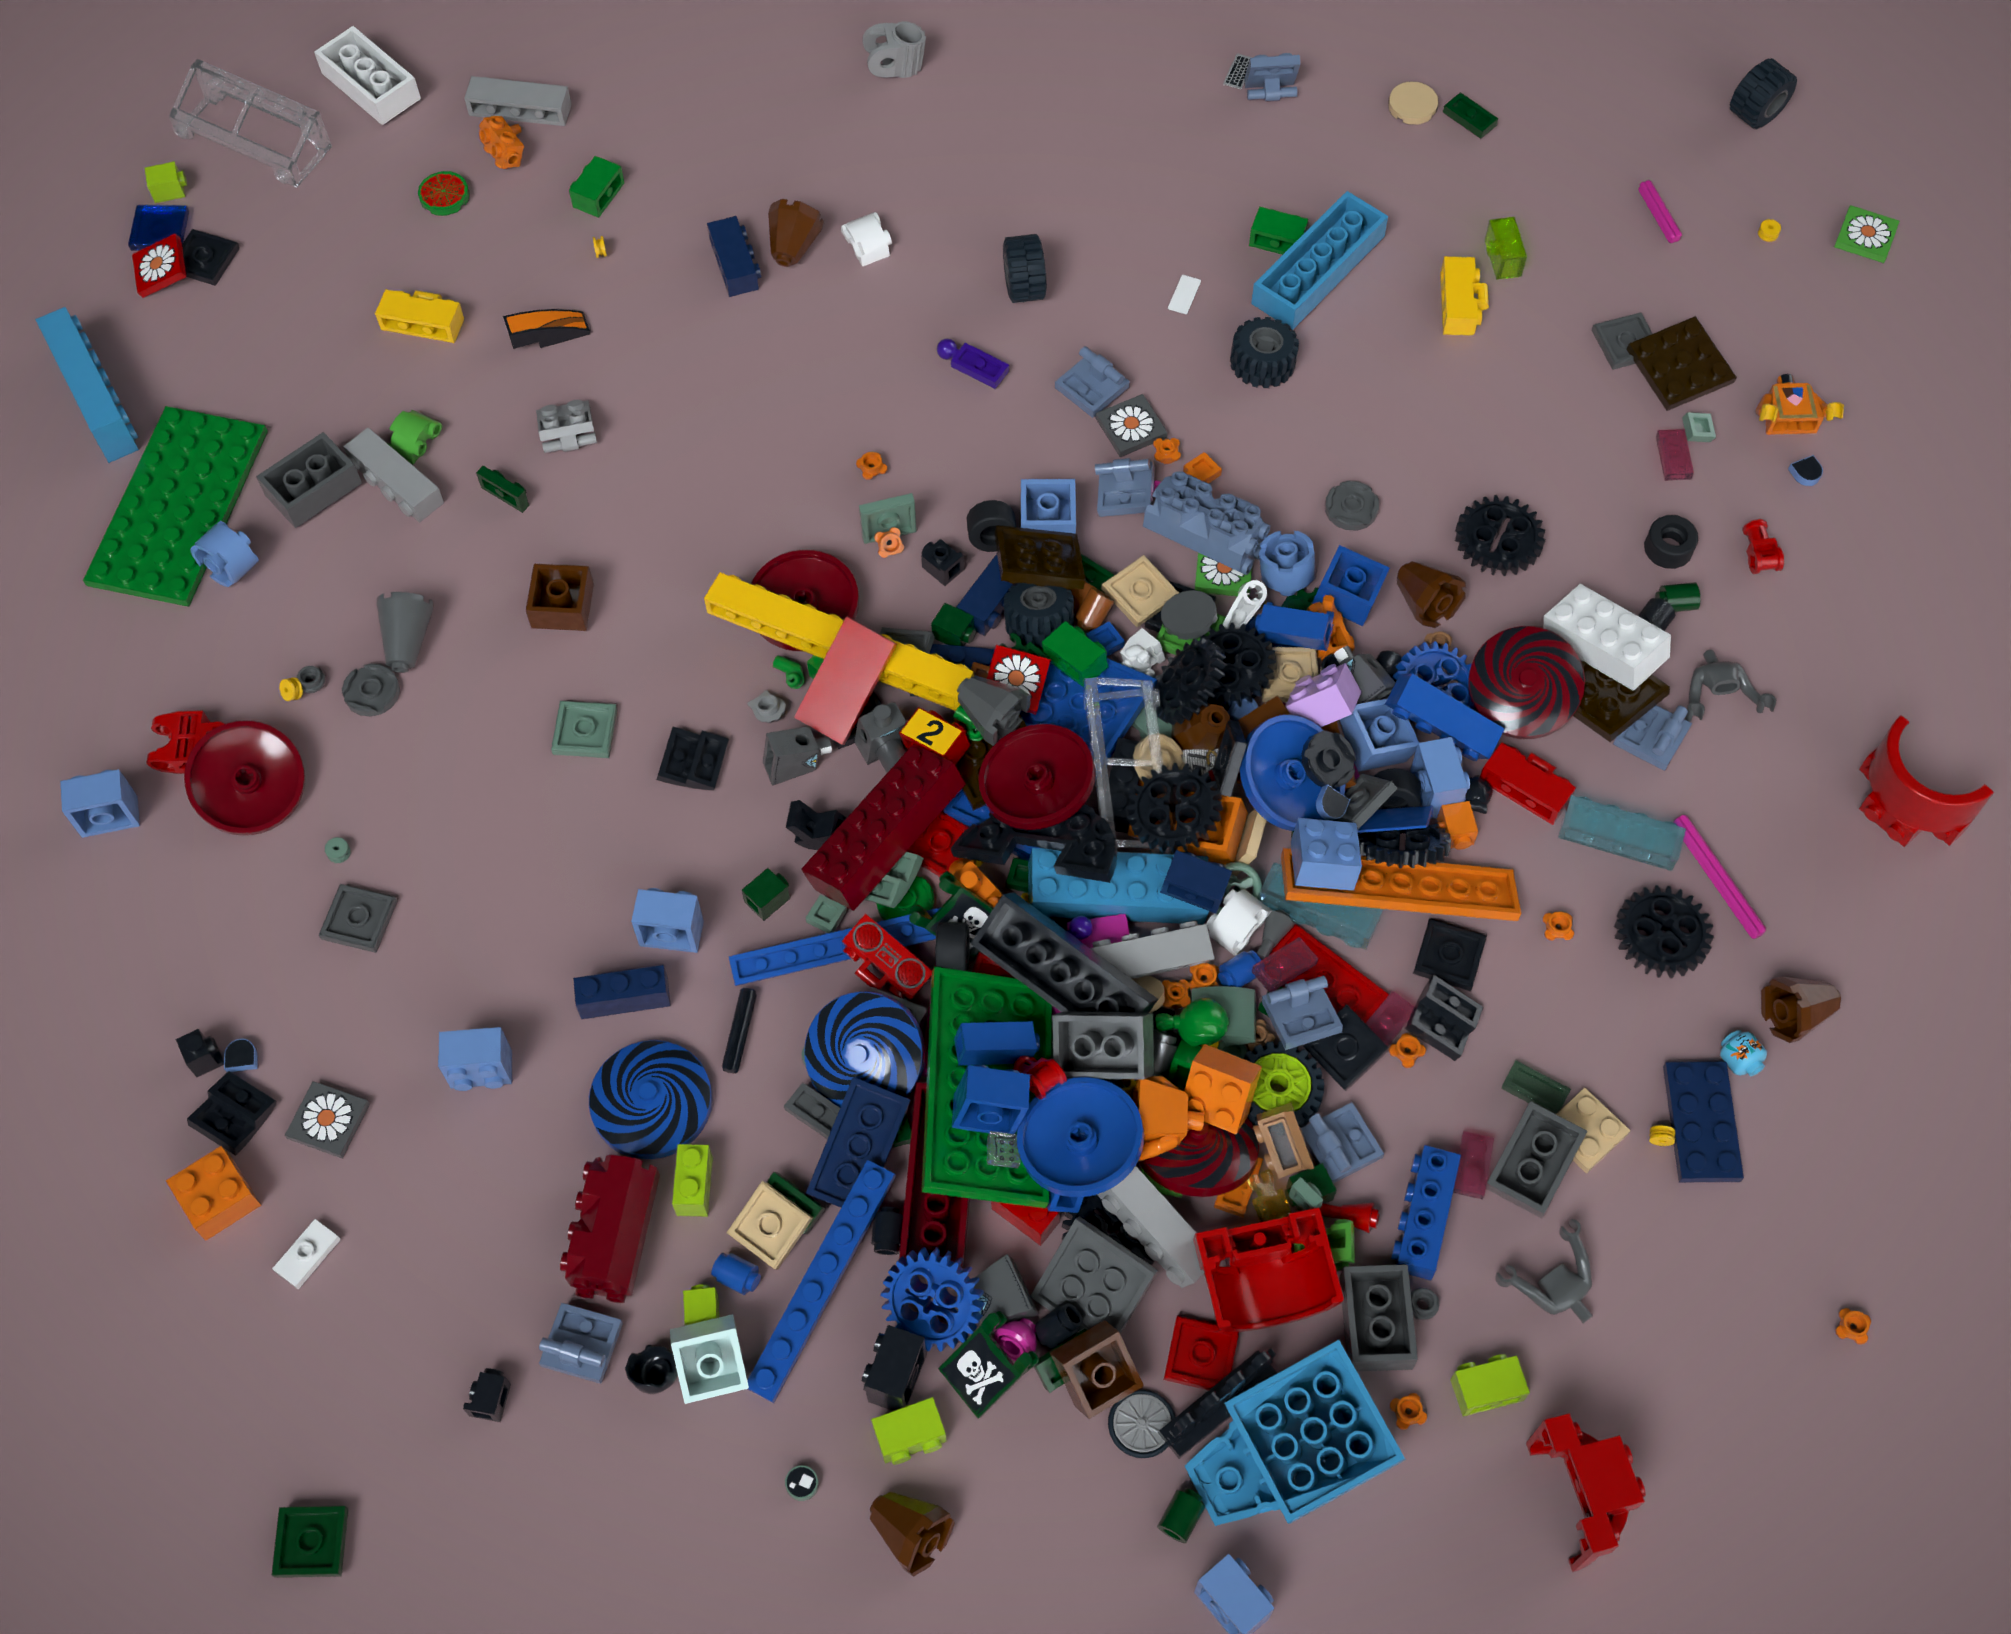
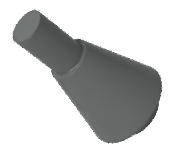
(1275, 928)

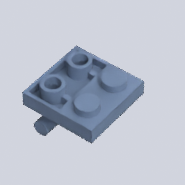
(1271, 74)
(1092, 383)
(1125, 486)
(1655, 736)
(1302, 1012)
(1341, 1142)
(580, 1343)

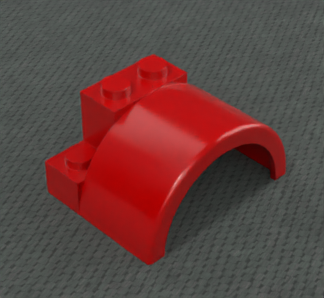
(1908, 807)
(1263, 1278)
(1601, 1481)

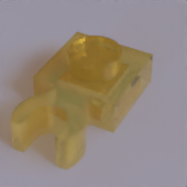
(1270, 1203)

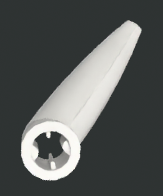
(1244, 608)

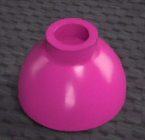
(1016, 1338)

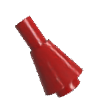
(1362, 1215)

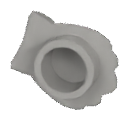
(767, 707)

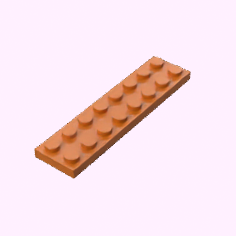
(1428, 889)

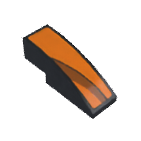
(545, 327)

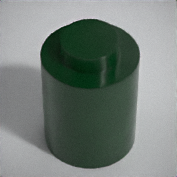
(1681, 596)
(1181, 1515)

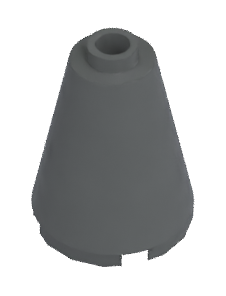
(403, 627)

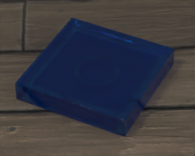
(155, 223)

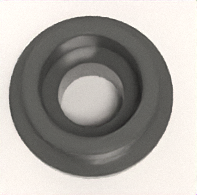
(308, 673)
(1427, 1296)

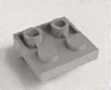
(565, 423)

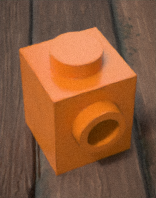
(1460, 823)

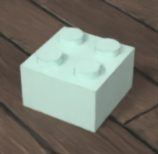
(708, 1359)

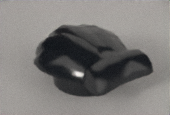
(1479, 794)

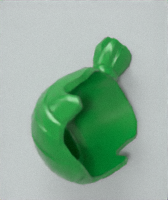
(1198, 1023)

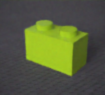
(692, 1180)
(1489, 1384)
(909, 1431)

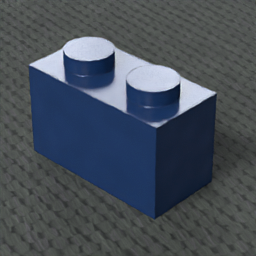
(1196, 881)

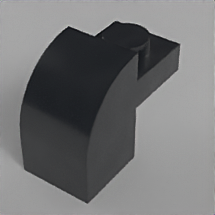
(810, 827)

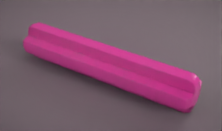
(1660, 211)

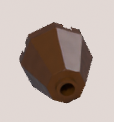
(792, 230)
(1430, 592)
(1203, 730)
(1798, 1006)
(911, 1529)

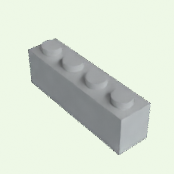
(518, 100)
(393, 475)
(1158, 952)
(1156, 1226)

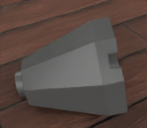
(992, 706)

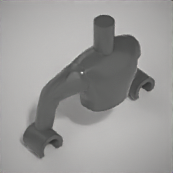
(1723, 679)
(1561, 1286)

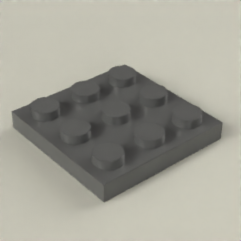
(1094, 1277)

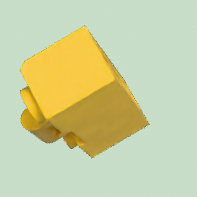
(1458, 285)
(420, 315)

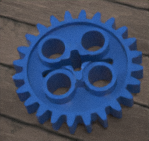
(1429, 663)
(940, 1274)

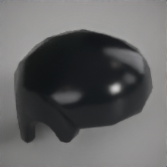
(652, 1369)

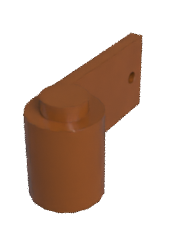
(1090, 606)

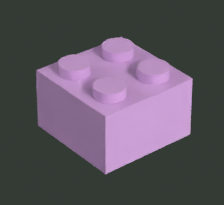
(1325, 696)

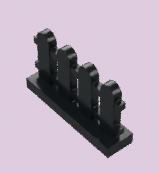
(1209, 1410)

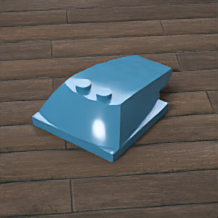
(1295, 1442)

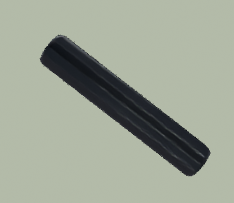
(739, 1030)

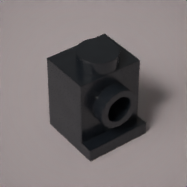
(942, 561)
(200, 1052)
(488, 1396)

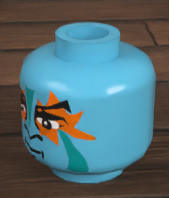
(1743, 1053)

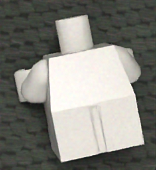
(1142, 652)

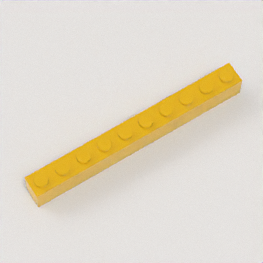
(815, 631)

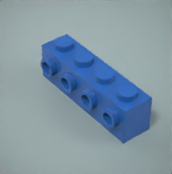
(1444, 716)
(1427, 1211)

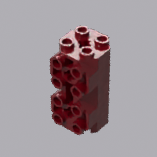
(611, 1227)

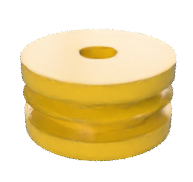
(1769, 230)
(599, 246)
(290, 689)
(1662, 1135)

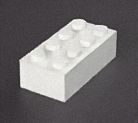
(367, 75)
(1609, 636)

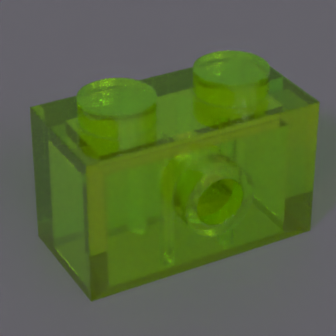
(1505, 248)

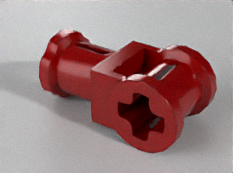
(1762, 551)
(1043, 1074)

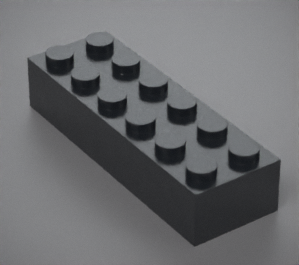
(1056, 962)

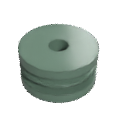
(337, 850)

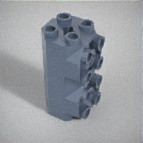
(1217, 528)

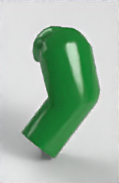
(793, 671)
(972, 731)

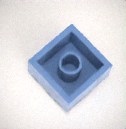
(1048, 504)
(1378, 736)
(1440, 773)
(99, 803)
(1326, 854)
(667, 920)
(475, 1058)
(1234, 1597)

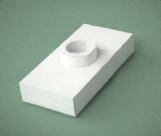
(306, 1254)

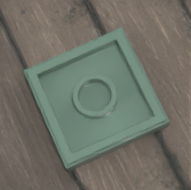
(888, 513)
(584, 729)

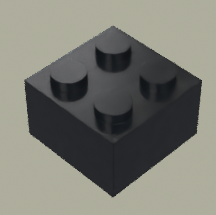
(895, 1368)

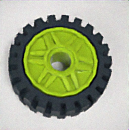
(1295, 1073)

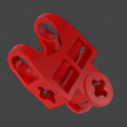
(183, 735)

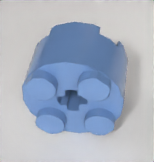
(224, 554)
(1287, 562)

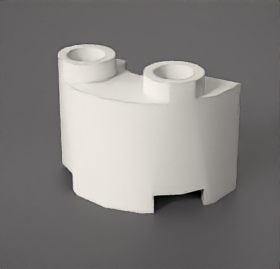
(867, 238)
(1237, 920)

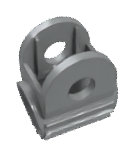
(903, 46)

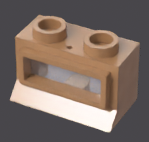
(1283, 1140)

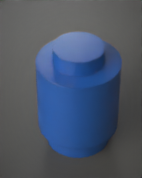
(1238, 970)
(736, 1273)

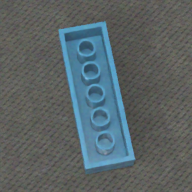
(1319, 260)
(89, 384)
(1131, 891)

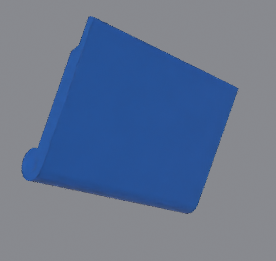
(1398, 819)

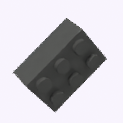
(309, 479)
(1104, 1044)
(1536, 1159)
(1378, 1317)

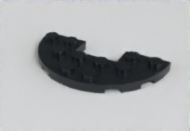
(1083, 838)

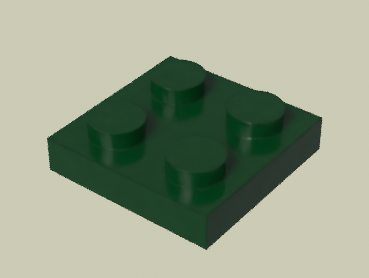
(310, 1542)

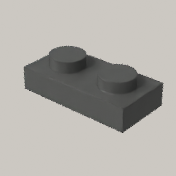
(812, 1109)

